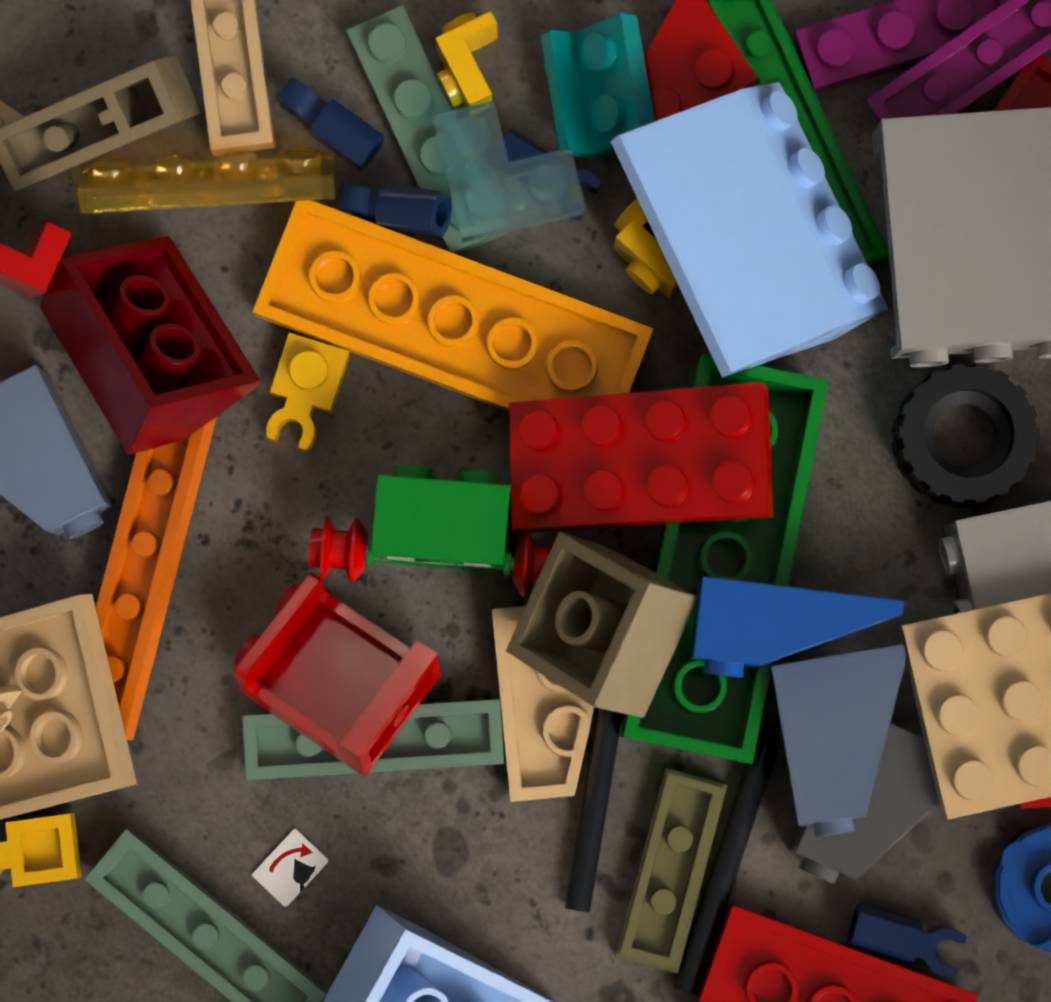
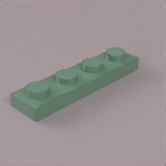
(409, 98)
(431, 738)
(197, 926)

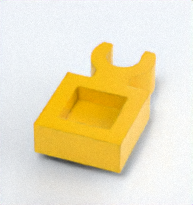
(308, 380)
(41, 850)

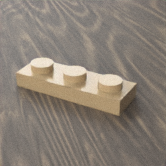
(233, 75)

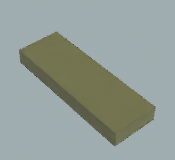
(670, 870)

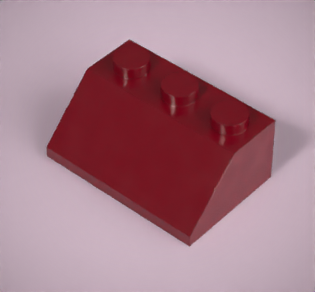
(146, 341)

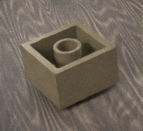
(601, 625)

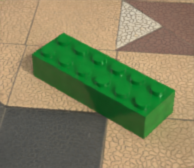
(715, 711)

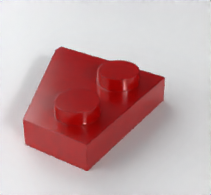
(693, 60)

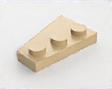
(541, 722)

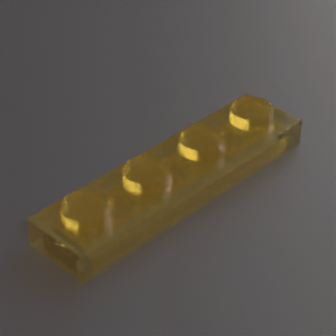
(230, 180)

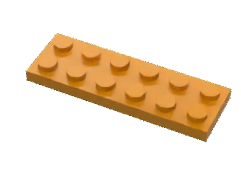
(442, 314)

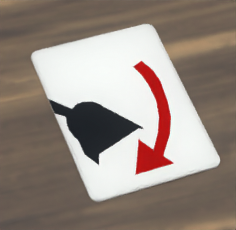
(290, 867)

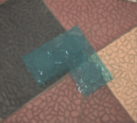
(498, 194)

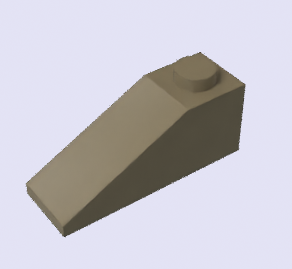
(96, 122)

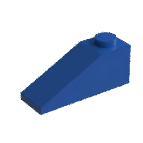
(760, 623)

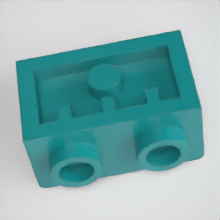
(597, 84)

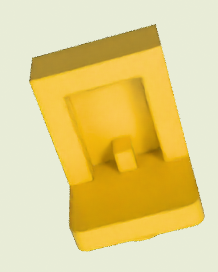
(461, 76)
(642, 252)

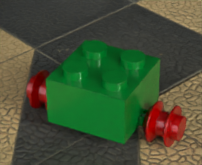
(432, 526)

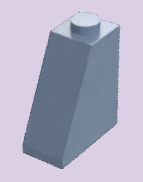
(44, 460)
(835, 731)

